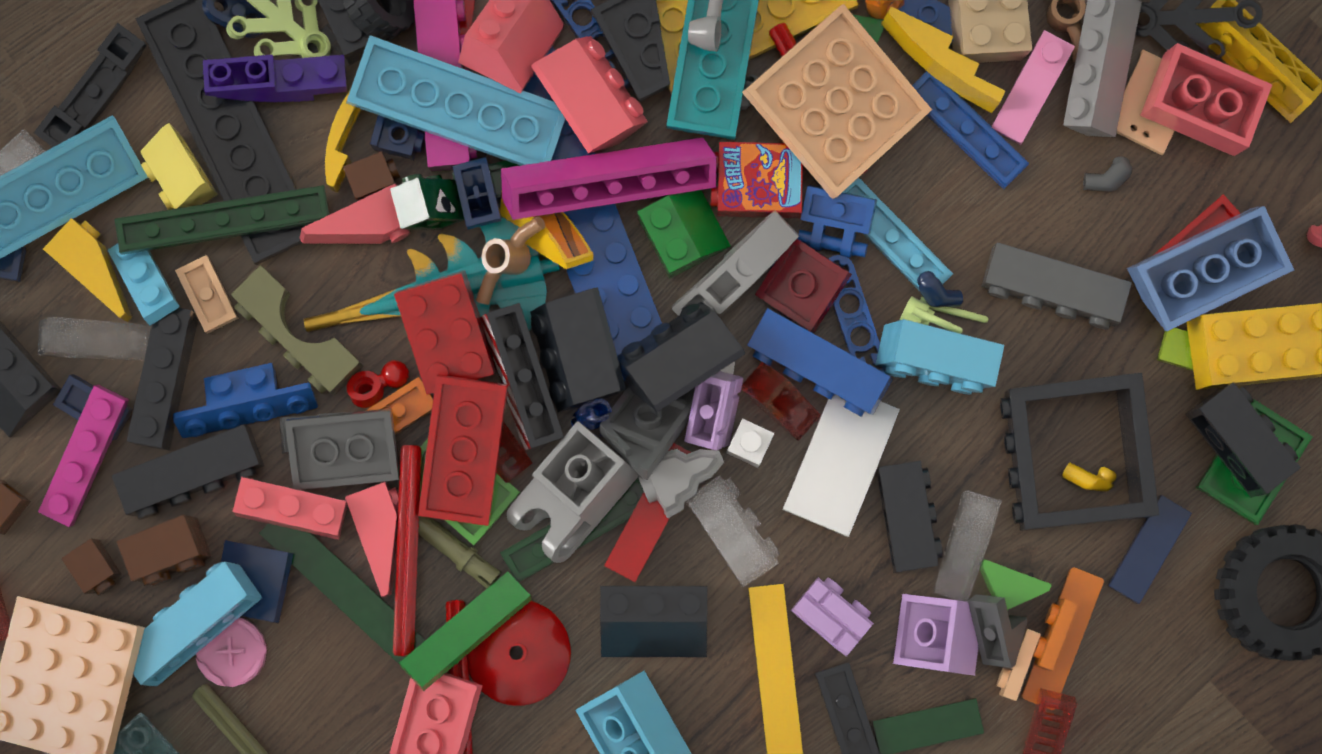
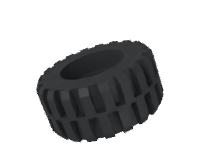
(1239, 592)

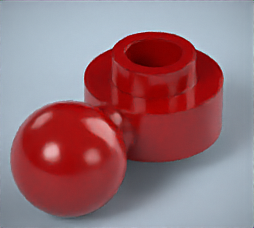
(392, 374)

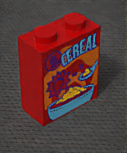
(757, 180)

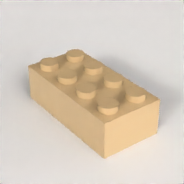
(991, 29)

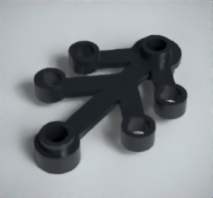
(1186, 18)

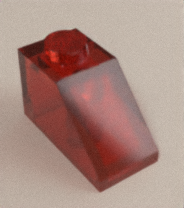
(780, 400)

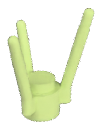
(922, 313)

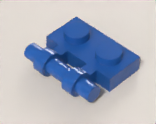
(845, 212)

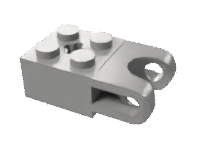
(574, 489)

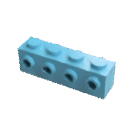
(193, 621)

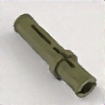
(458, 552)

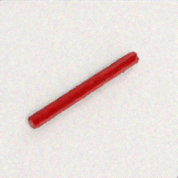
(407, 550)

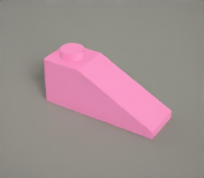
(1032, 87)

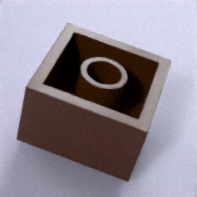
(164, 549)

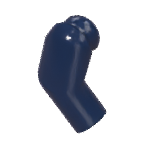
(936, 294)

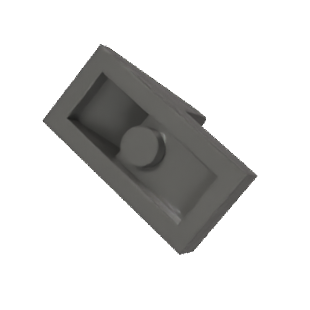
(996, 631)

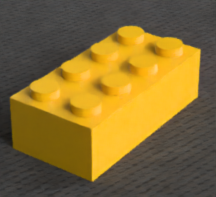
(1256, 346)

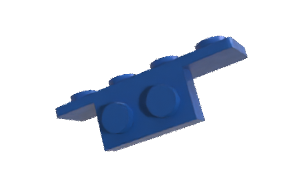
(243, 399)

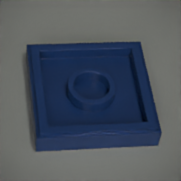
(267, 571)

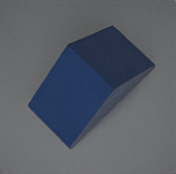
(477, 193)

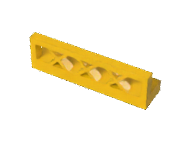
(1259, 59)

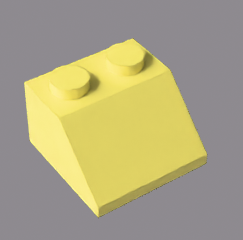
(176, 170)

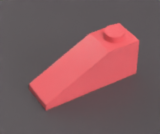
(363, 222)
(376, 523)

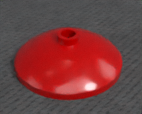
(538, 671)

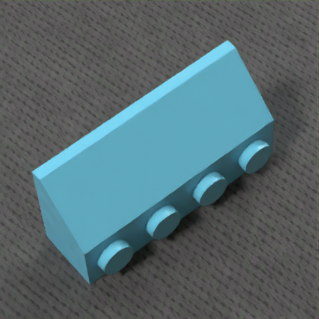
(631, 720)

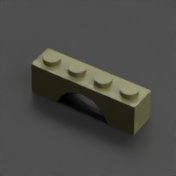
(266, 301)

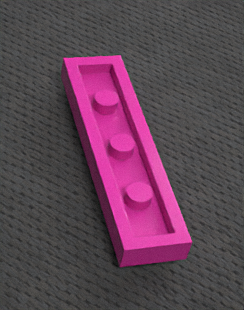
(83, 455)

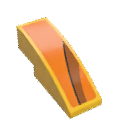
(557, 241)

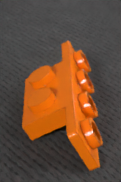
(1063, 635)

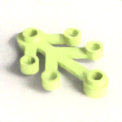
(281, 20)

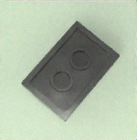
(342, 449)

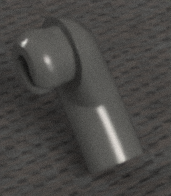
(1112, 179)

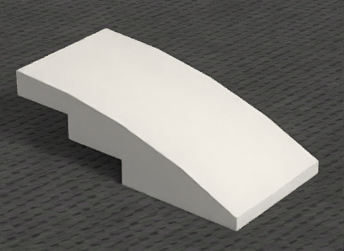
(840, 465)

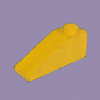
(87, 260)

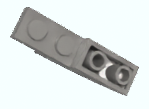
(741, 266)

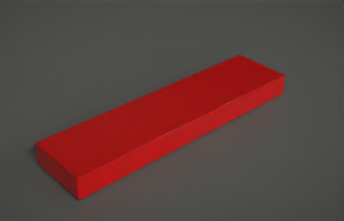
(639, 536)

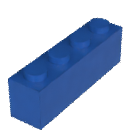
(819, 362)

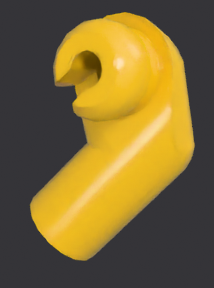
(1088, 480)

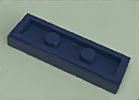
(1149, 550)

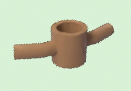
(1067, 25)
(506, 257)

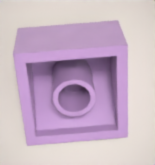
(936, 635)

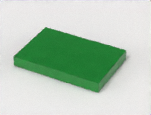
(1224, 487)

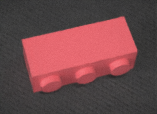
(290, 508)

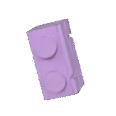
(714, 411)
(832, 615)

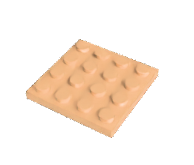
(837, 101)
(65, 678)

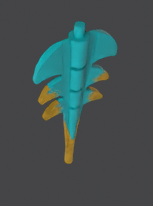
(526, 288)

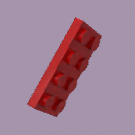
(463, 450)

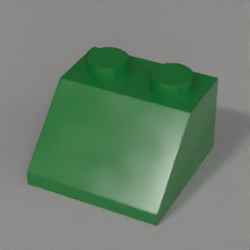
(683, 231)

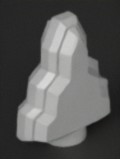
(679, 476)

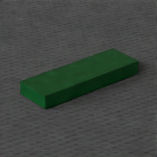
(928, 727)

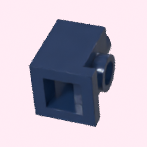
(405, 148)

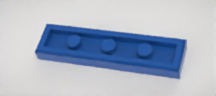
(970, 131)

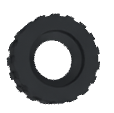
(379, 22)

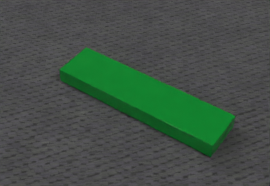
(465, 631)

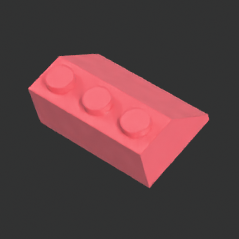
(510, 39)
(590, 94)

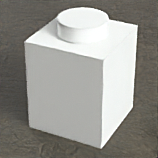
(750, 443)

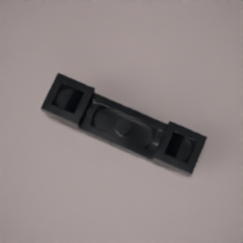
(95, 88)

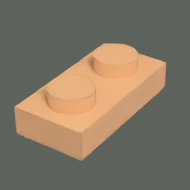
(206, 294)
(1012, 678)

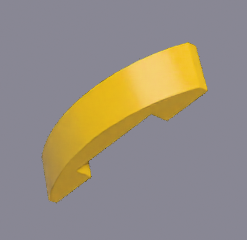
(339, 133)

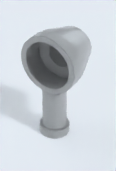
(707, 30)

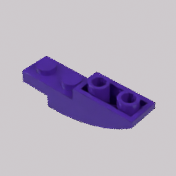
(274, 80)

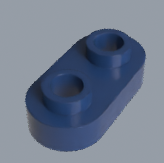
(231, 9)

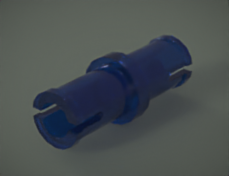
(592, 414)

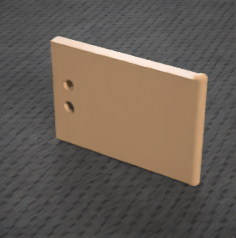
(1133, 103)

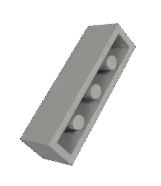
(1102, 67)

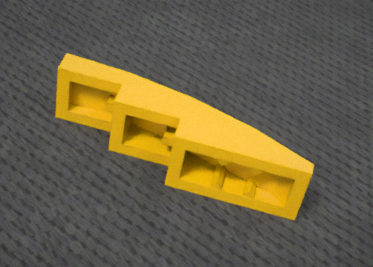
(930, 50)

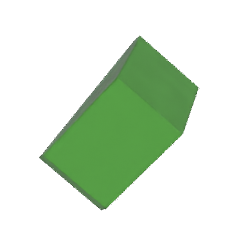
(1011, 584)

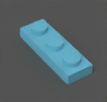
(145, 284)

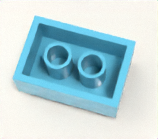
(939, 356)

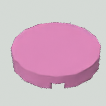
(234, 654)

